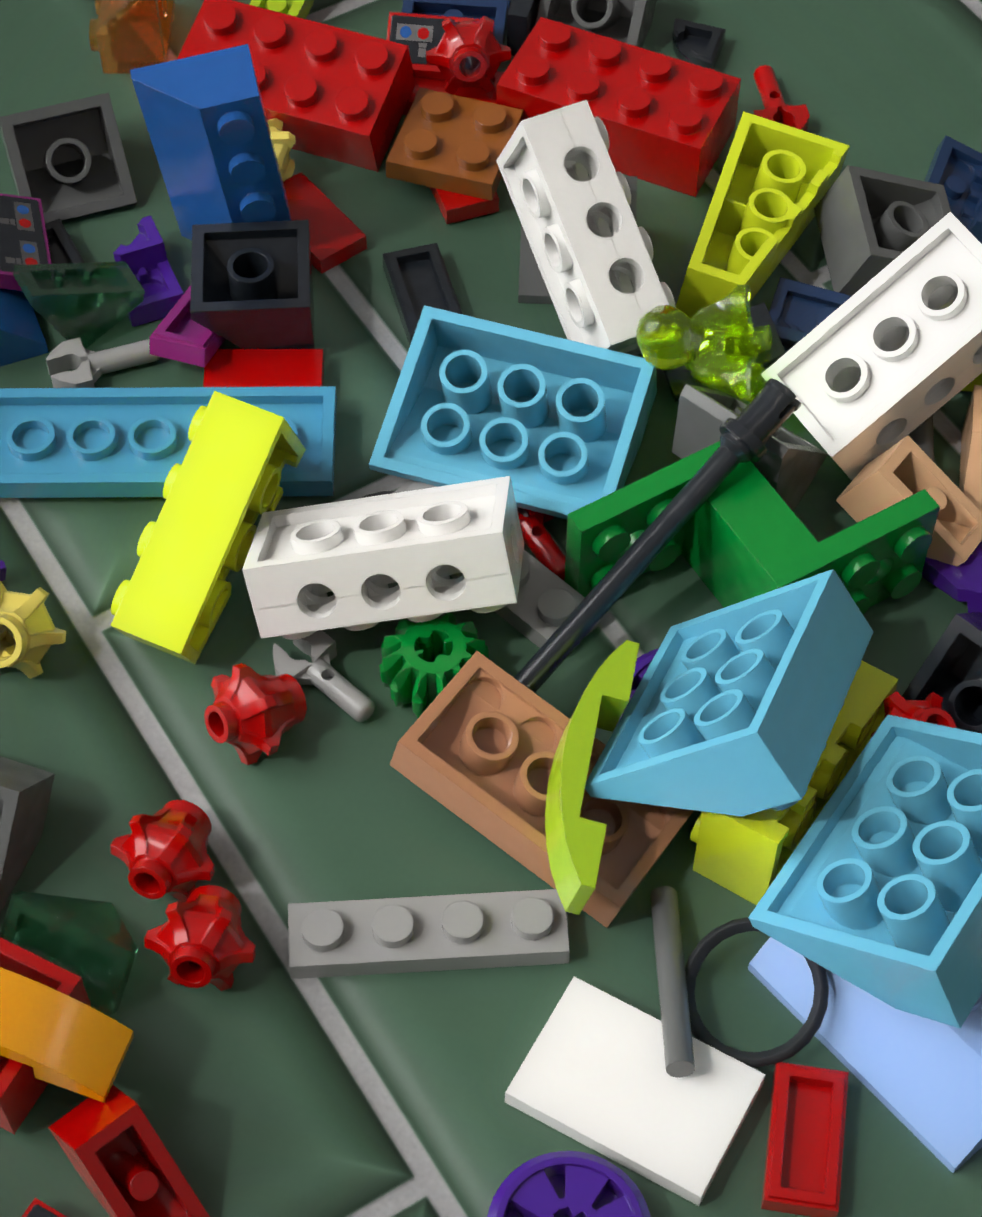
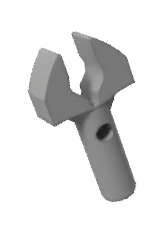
(91, 364)
(322, 675)

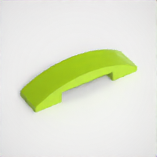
(573, 841)

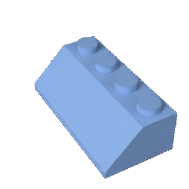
(910, 1063)

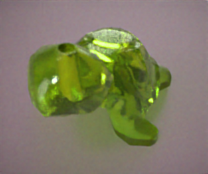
(713, 344)

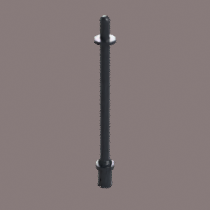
(740, 442)

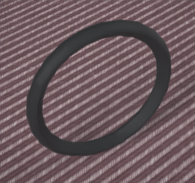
(762, 1058)

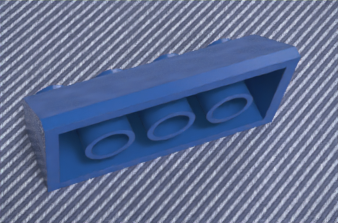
(212, 139)

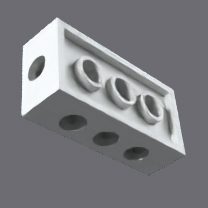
(569, 229)
(891, 349)
(382, 540)

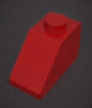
(124, 1160)

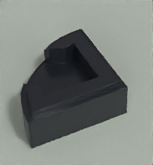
(697, 42)

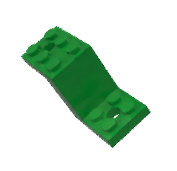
(750, 538)

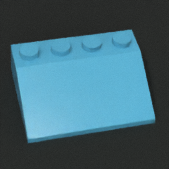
(516, 405)
(738, 703)
(894, 874)

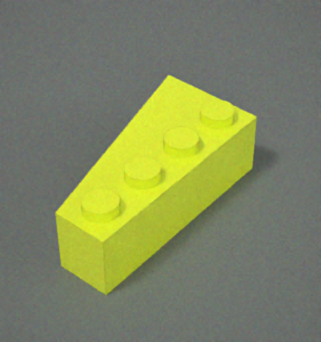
(758, 208)
(205, 525)
(752, 849)

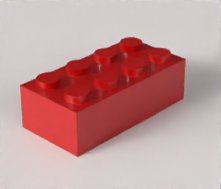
(322, 81)
(659, 111)

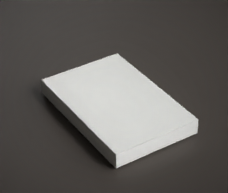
(606, 1085)

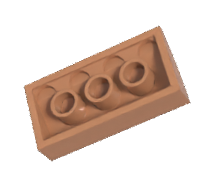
(489, 761)

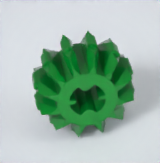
(426, 658)

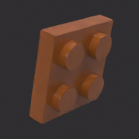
(452, 143)

